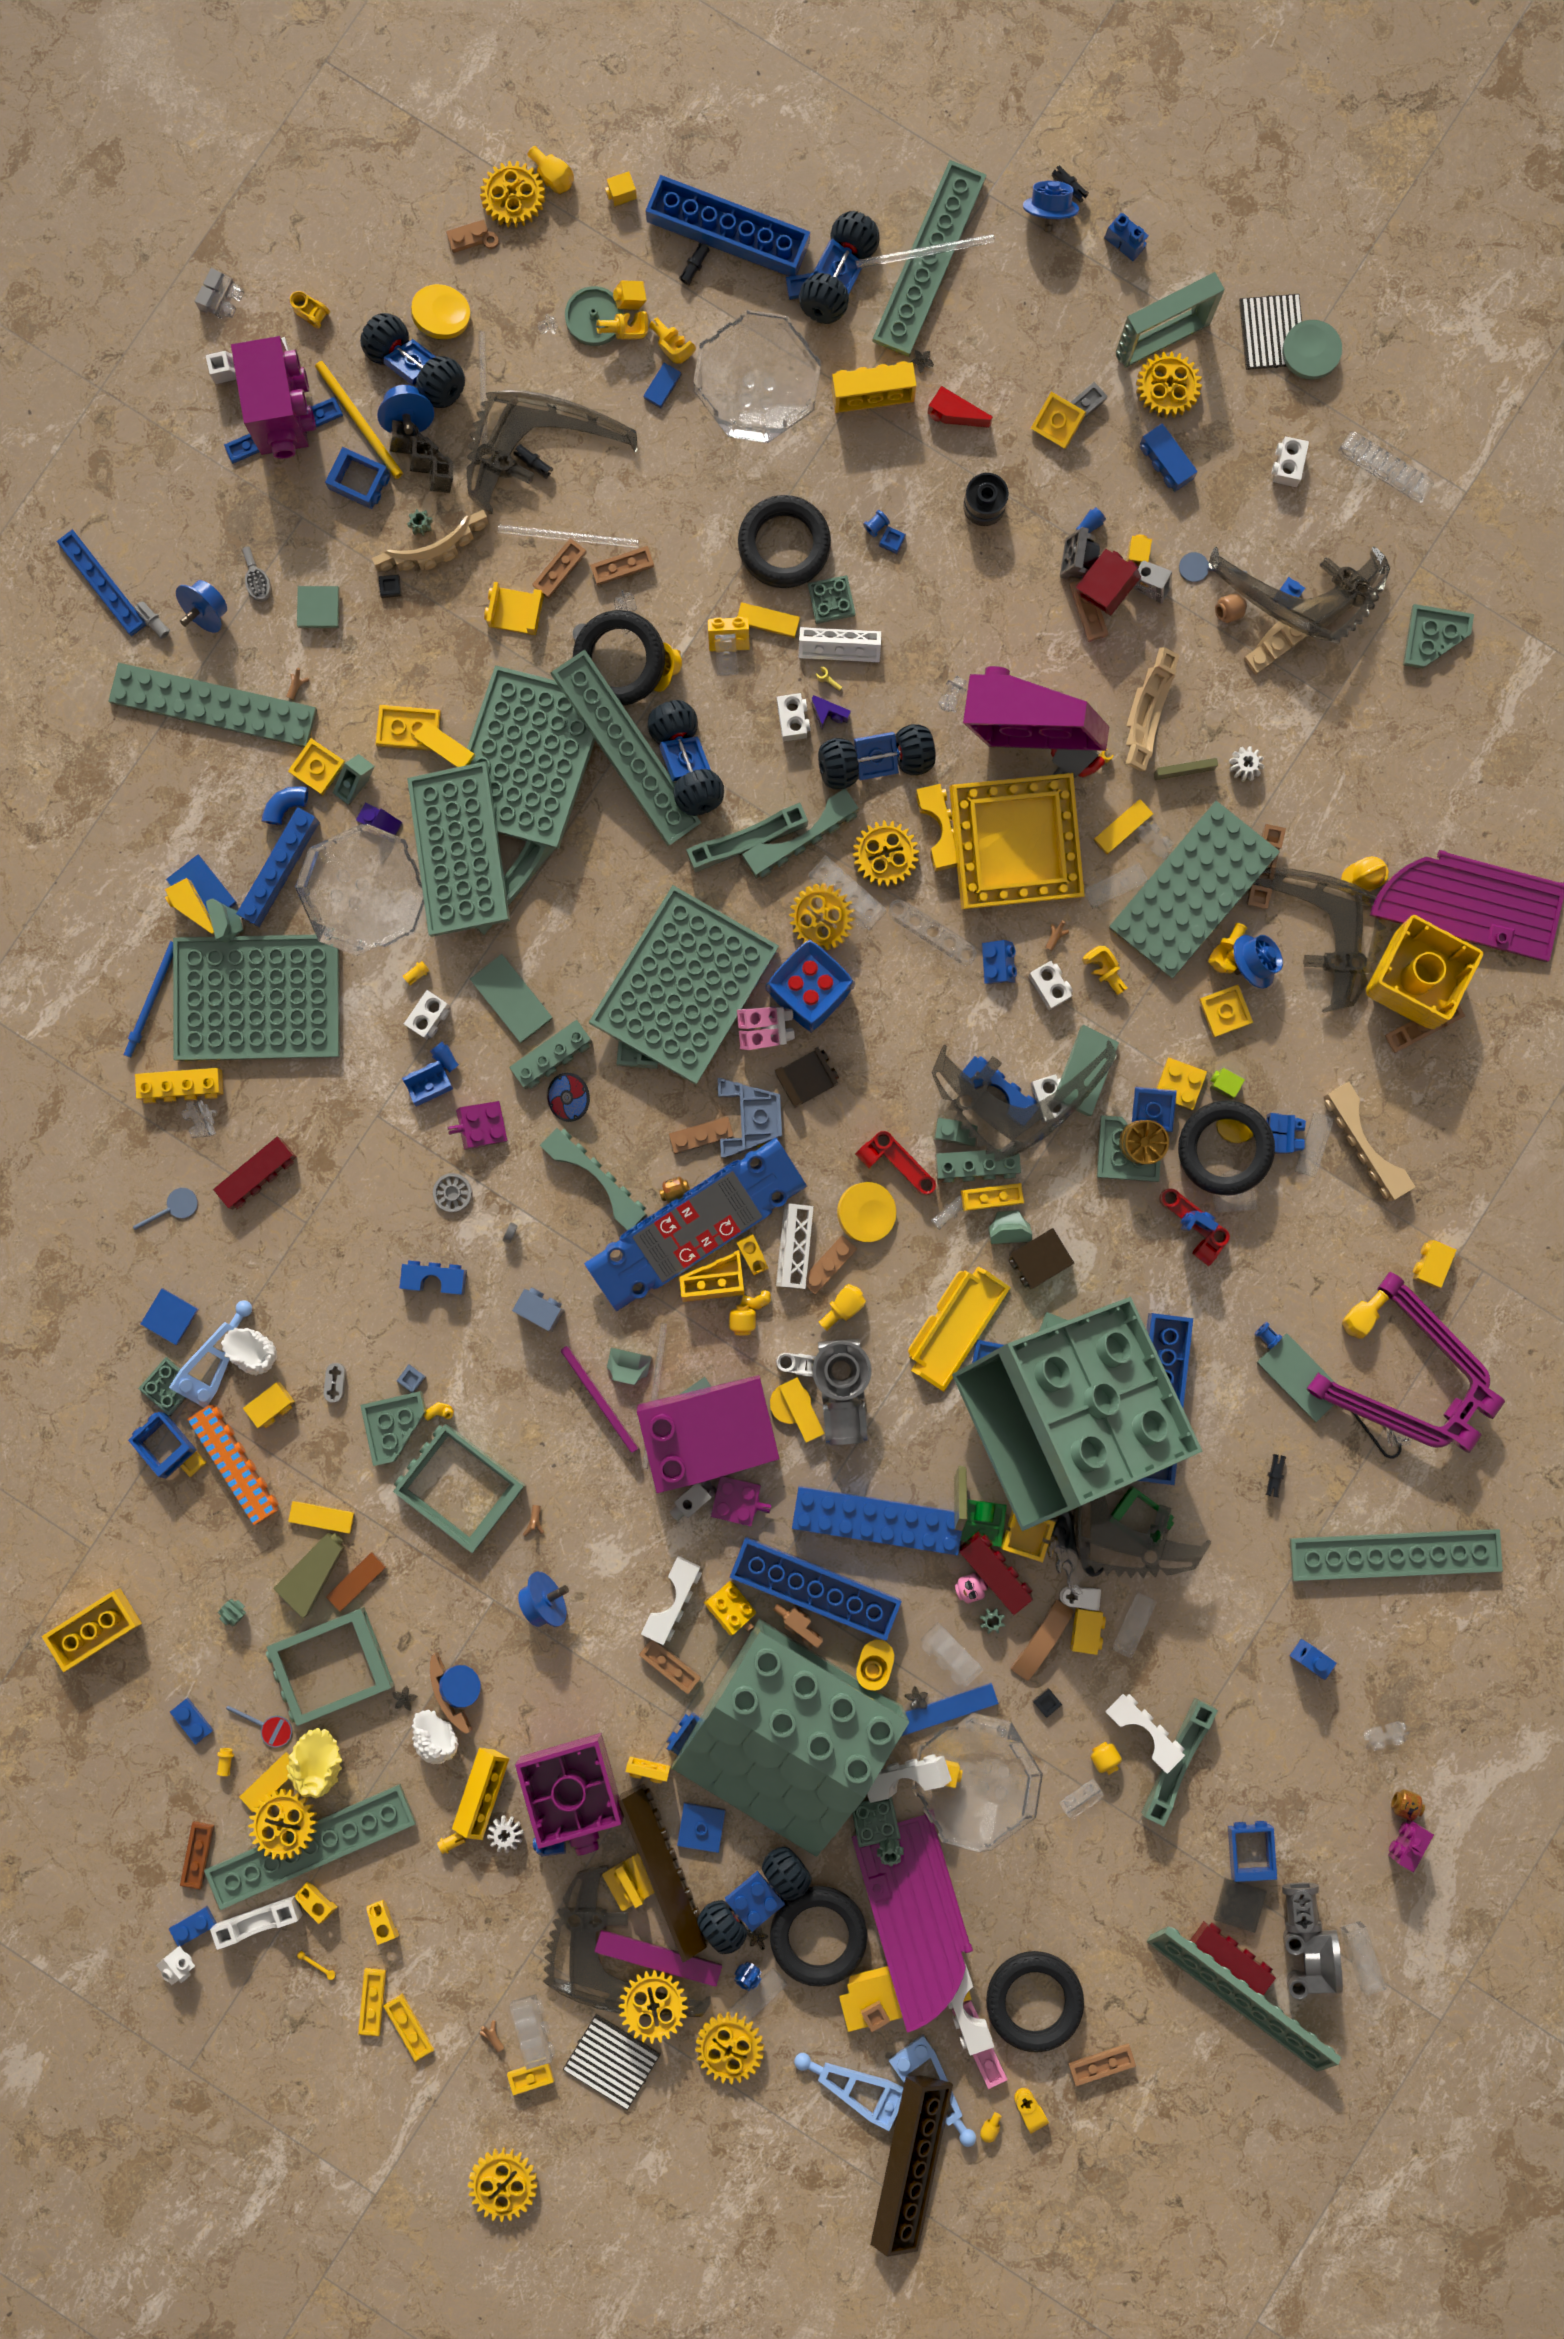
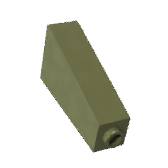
(306, 1580)

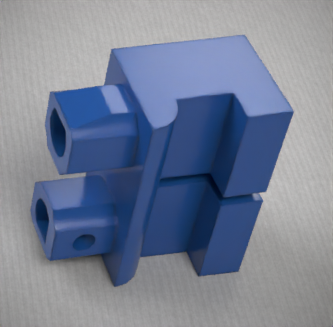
(1127, 236)
(1286, 1125)

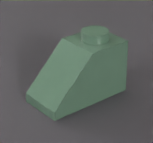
(353, 778)
(951, 1132)

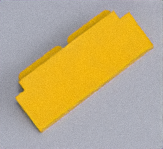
(956, 1326)
(866, 1990)

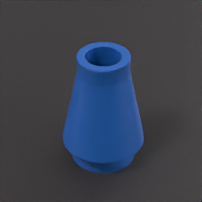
(1093, 520)
(444, 1055)

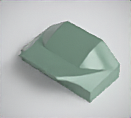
(224, 921)
(1009, 1228)
(628, 1366)

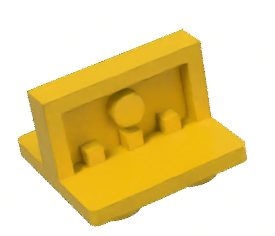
(730, 1608)
(629, 1882)

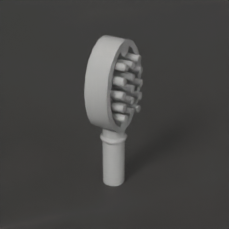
(256, 579)

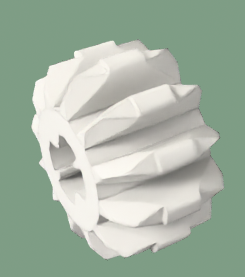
(1252, 769)
(513, 1837)

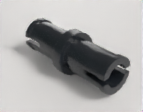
(1062, 176)
(694, 264)
(533, 461)
(1275, 1475)

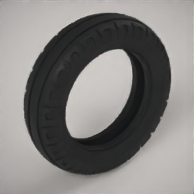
(784, 506)
(648, 635)
(1218, 1111)
(819, 1974)
(1044, 2039)

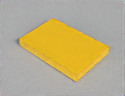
(400, 724)

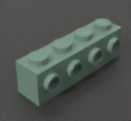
(551, 1054)
(975, 1164)

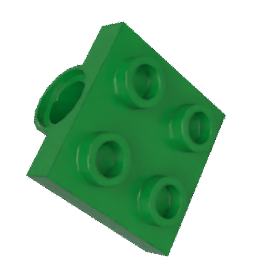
(987, 1519)

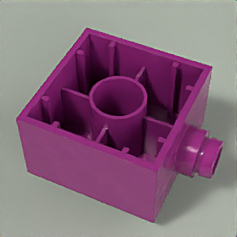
(273, 396)
(570, 1793)

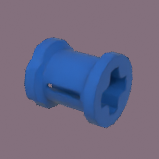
(876, 523)
(1268, 1335)

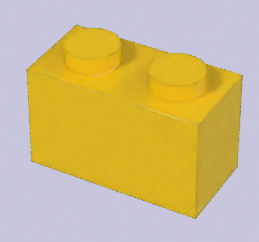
(1434, 1263)
(269, 1405)
(1087, 1631)

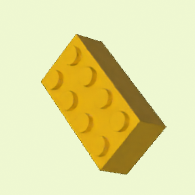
(873, 387)
(91, 1630)

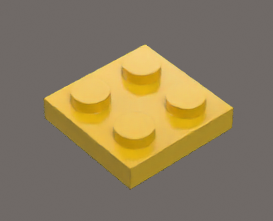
(1058, 420)
(316, 766)
(1225, 1010)
(1184, 1079)
(655, 1771)

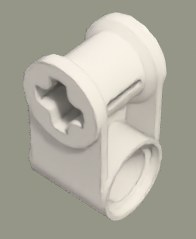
(798, 1364)
(1088, 1600)

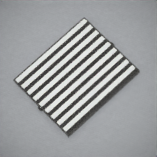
(1265, 327)
(611, 2061)

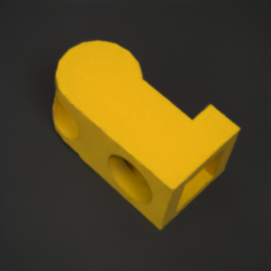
(752, 1254)
(315, 1903)
(381, 1922)

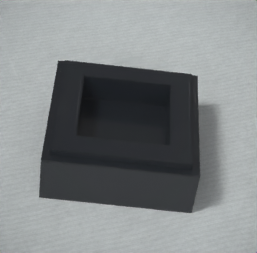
(390, 586)
(1047, 1702)

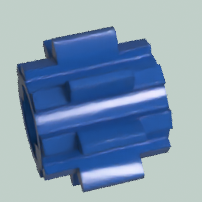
(747, 1976)

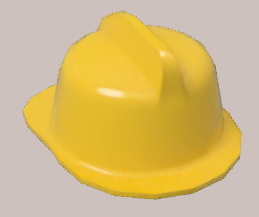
(673, 665)
(1367, 873)
(875, 1665)

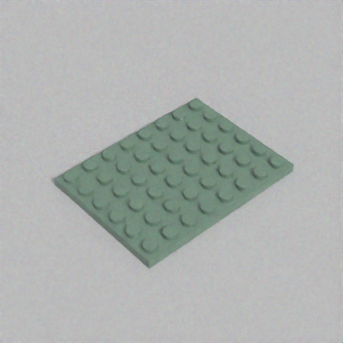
(533, 754)
(684, 985)
(255, 998)

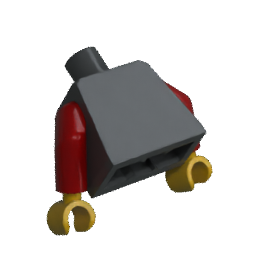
(1079, 762)

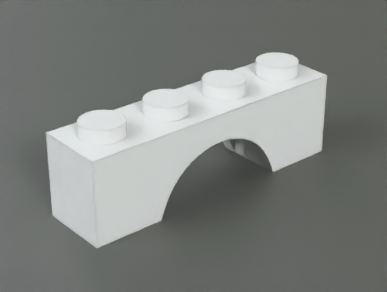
(222, 365)
(659, 1624)
(1165, 1753)
(929, 1773)
(244, 1925)
(974, 2030)

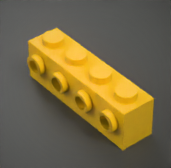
(179, 1084)
(480, 1793)

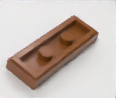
(356, 1581)
(197, 1855)

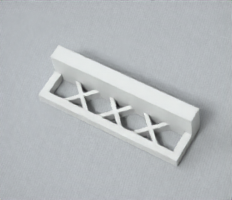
(839, 646)
(787, 1243)

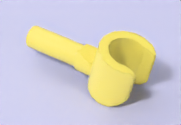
(826, 678)

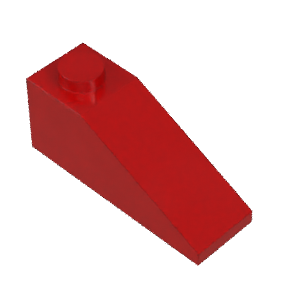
(957, 411)

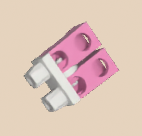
(772, 1027)

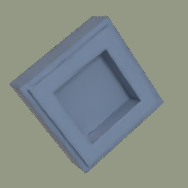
(411, 1378)

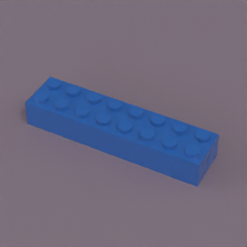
(727, 226)
(1172, 1343)
(876, 1520)
(815, 1588)

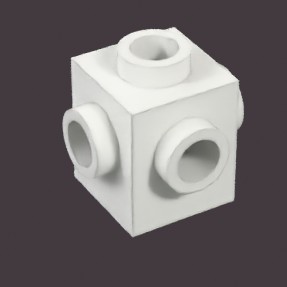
(176, 1966)

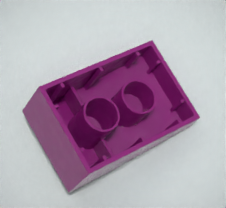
(1027, 715)
(707, 1433)

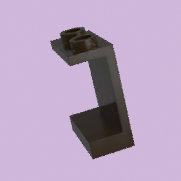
(807, 1077)
(1040, 1259)

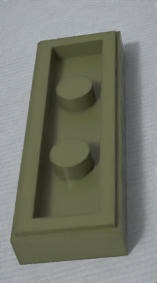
(1186, 769)
(960, 1498)

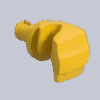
(552, 170)
(636, 330)
(670, 341)
(1222, 957)
(1108, 967)
(846, 1305)
(1364, 1316)

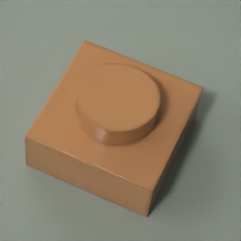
(875, 2016)

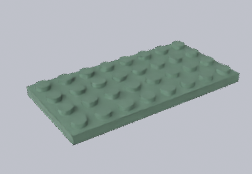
(458, 849)
(1194, 889)

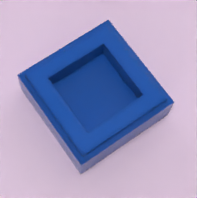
(892, 540)

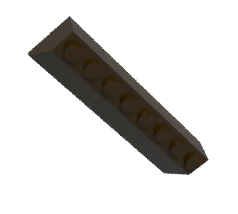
(663, 1870)
(911, 2165)

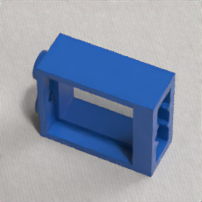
(339, 469)
(176, 1459)
(1254, 1873)

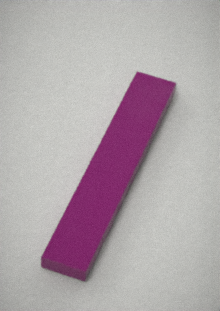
(599, 1399)
(657, 1958)

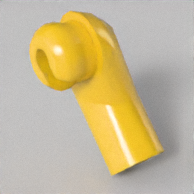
(757, 1302)
(439, 1409)

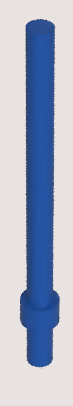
(135, 1036)

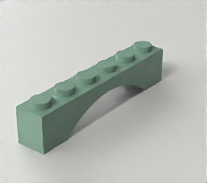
(721, 849)
(767, 856)
(522, 871)
(563, 1150)
(1164, 1792)

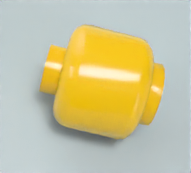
(742, 1320)
(1106, 1758)

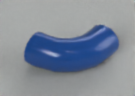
(282, 801)

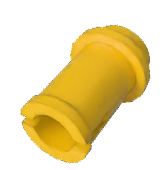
(416, 973)
(224, 1764)
(450, 1842)

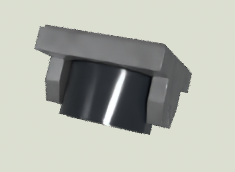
(1081, 556)

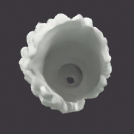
(249, 1350)
(433, 1738)

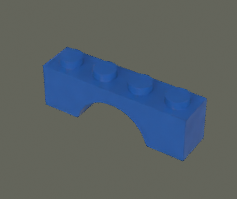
(1011, 1091)

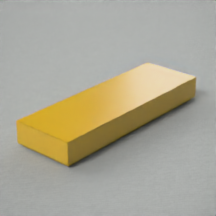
(769, 620)
(444, 745)
(1123, 826)
(992, 1197)
(801, 1409)
(321, 1517)
(267, 1782)
(372, 2002)
(408, 2027)

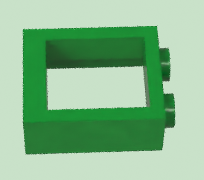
(1127, 1500)

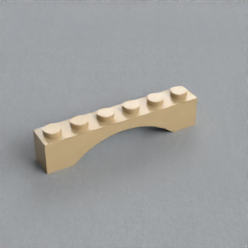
(1345, 1105)

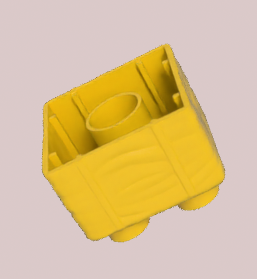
(1424, 973)

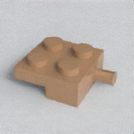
(797, 1622)

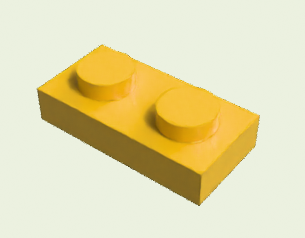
(525, 2080)

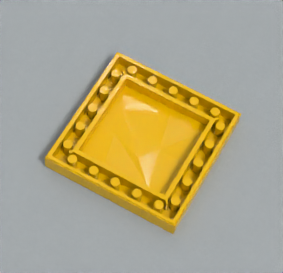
(1016, 841)

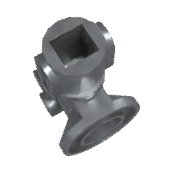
(844, 1411)
(1318, 1947)

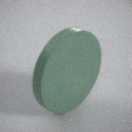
(585, 309)
(1312, 349)

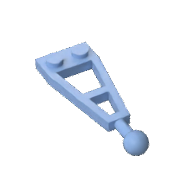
(194, 1388)
(915, 2055)
(889, 2101)

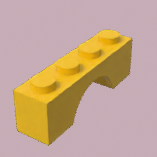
(932, 803)

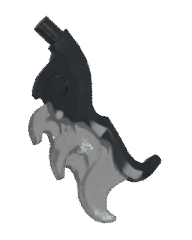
(1066, 1553)

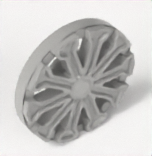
(452, 1192)

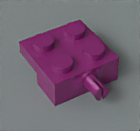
(480, 1125)
(737, 1501)
(1410, 1845)

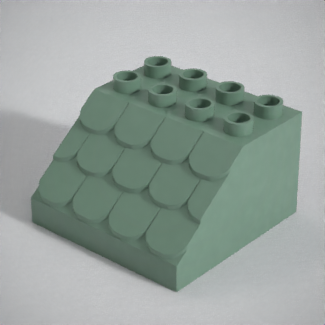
(1076, 1412)
(791, 1739)

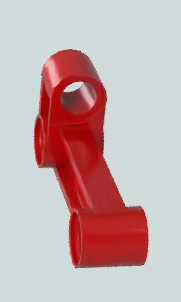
(900, 1159)
(1208, 1248)

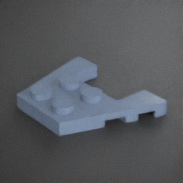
(759, 1116)

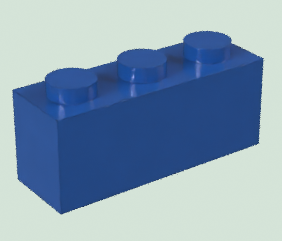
(1168, 457)

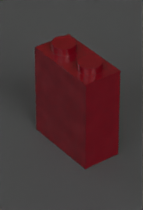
(1108, 581)

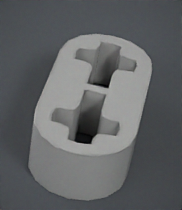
(329, 1382)

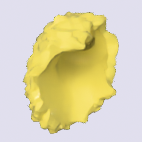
(314, 1763)

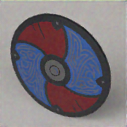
(568, 1097)

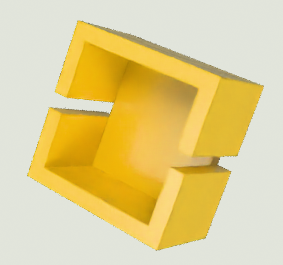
(1027, 1542)

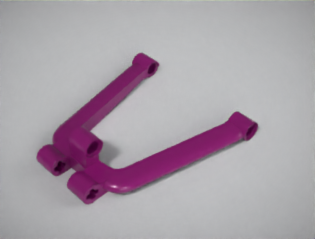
(1459, 1411)

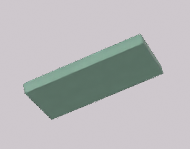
(511, 998)
(1086, 1048)
(1293, 1373)

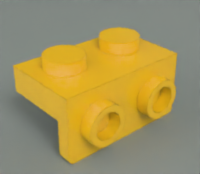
(737, 626)

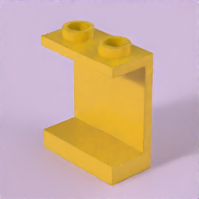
(514, 610)

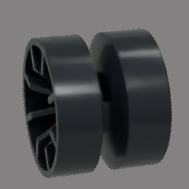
(985, 499)

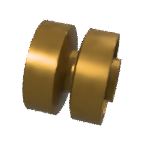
(1144, 1142)

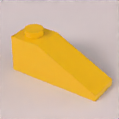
(187, 900)

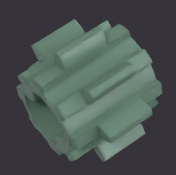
(415, 518)
(231, 1612)
(995, 1626)
(890, 1851)

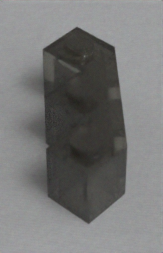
(423, 456)

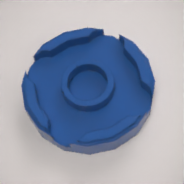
(460, 1686)

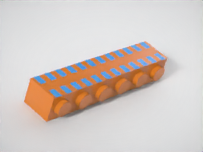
(233, 1464)

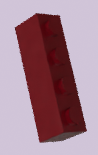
(255, 1173)
(996, 1573)
(1229, 1955)

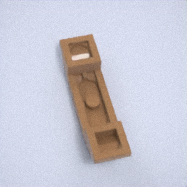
(1258, 895)
(1413, 1032)
(1043, 1640)
(458, 1719)

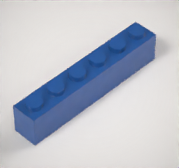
(278, 867)

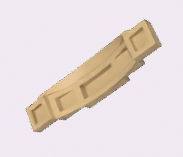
(435, 553)
(1273, 645)
(1148, 708)

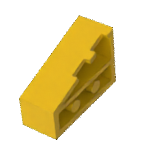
(715, 1280)

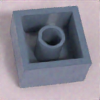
(538, 1310)

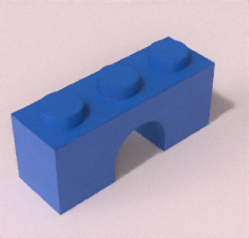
(451, 1278)

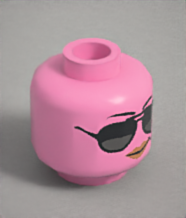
(971, 1588)

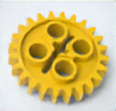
(512, 194)
(1169, 367)
(879, 836)
(831, 900)
(278, 1843)
(634, 2011)
(721, 2064)
(517, 2197)

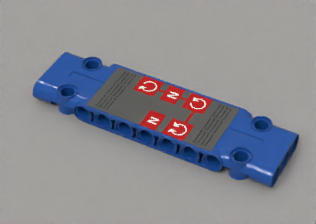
(695, 1224)

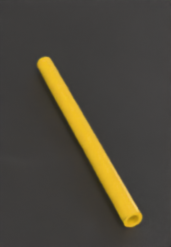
(358, 419)

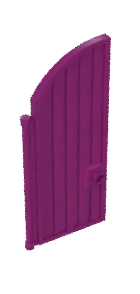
(1476, 903)
(917, 1921)

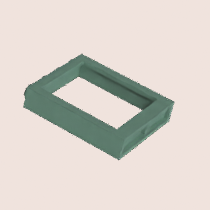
(1201, 296)
(416, 1466)
(372, 1653)

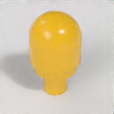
(990, 2128)

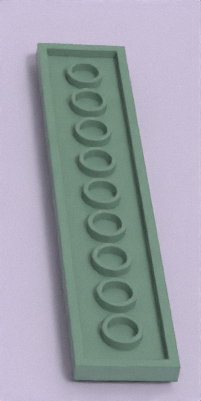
(924, 274)
(212, 705)
(623, 745)
(1396, 1554)
(335, 1837)
(1243, 1999)

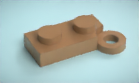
(471, 236)

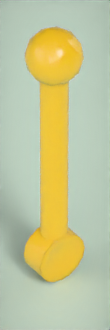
(330, 1974)

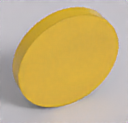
(440, 311)
(866, 1212)

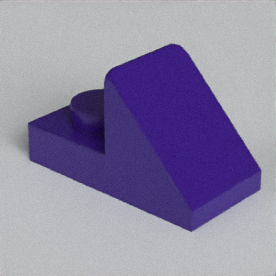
(825, 708)
(378, 819)

